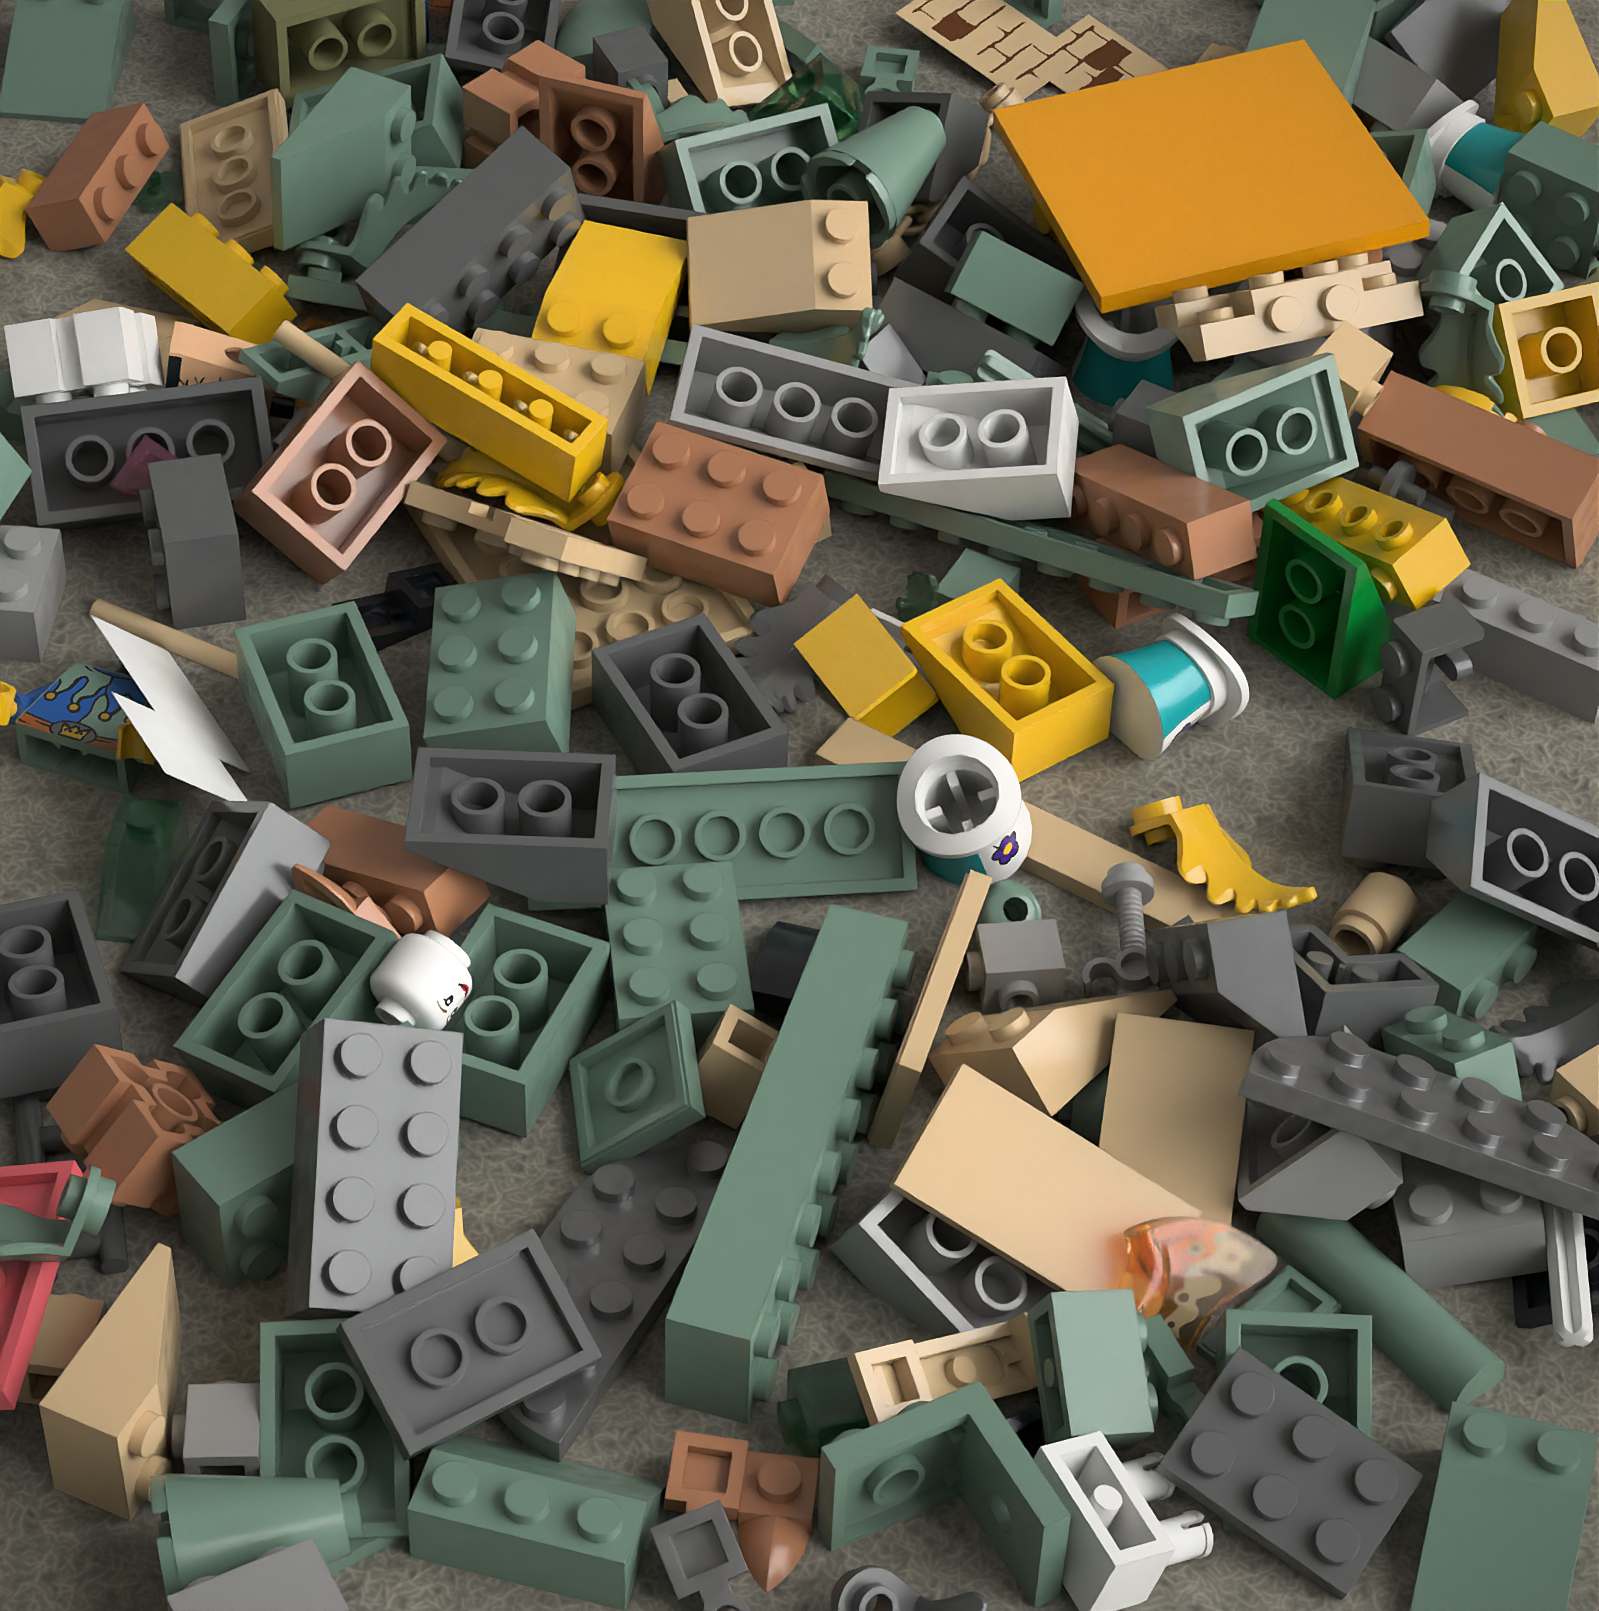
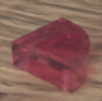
(135, 470)

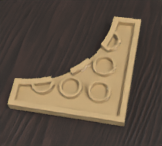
(527, 538)

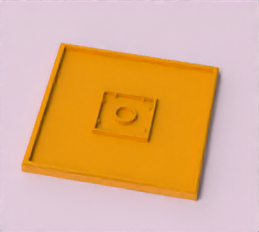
(1207, 175)

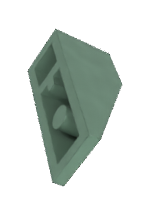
(295, 377)

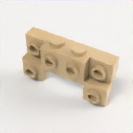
(1289, 311)

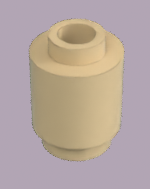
(1374, 915)

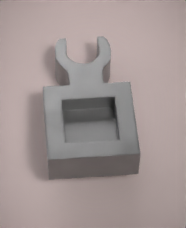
(702, 1556)

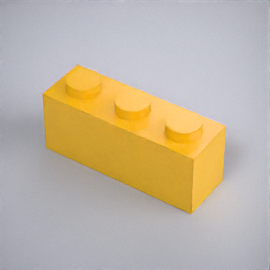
(211, 277)

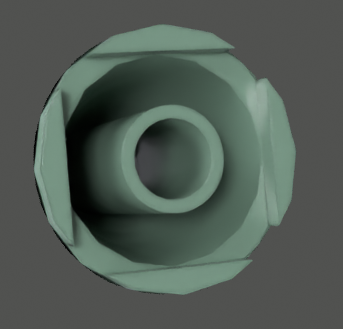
(879, 166)
(232, 1519)

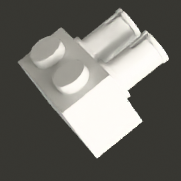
(1113, 1535)

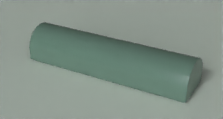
(1405, 1318)

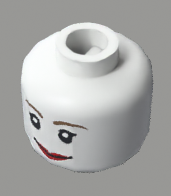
(421, 981)

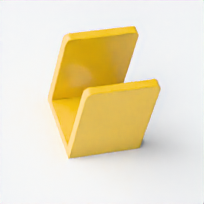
(866, 669)

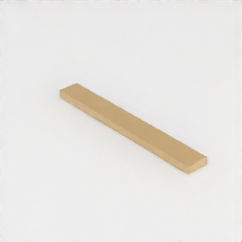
(1057, 848)

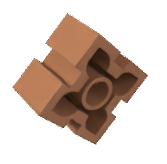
(509, 99)
(131, 1121)

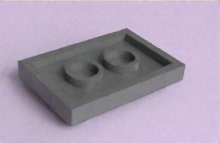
(468, 1344)
(1289, 1473)

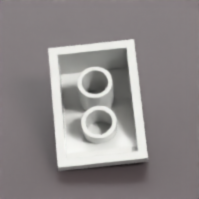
(983, 447)

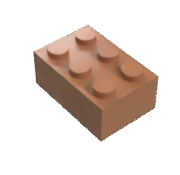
(339, 473)
(719, 514)

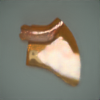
(1190, 1270)

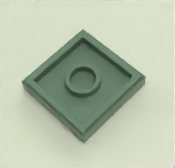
(636, 1087)

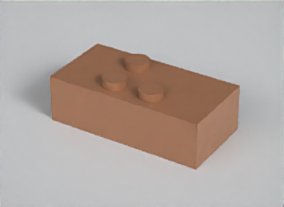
(1488, 468)

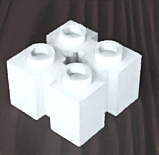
(84, 355)

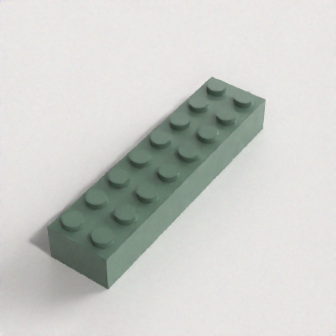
(786, 1167)

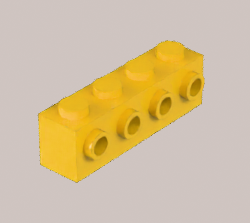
(489, 402)
(1404, 546)

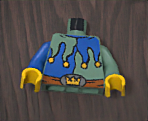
(80, 727)

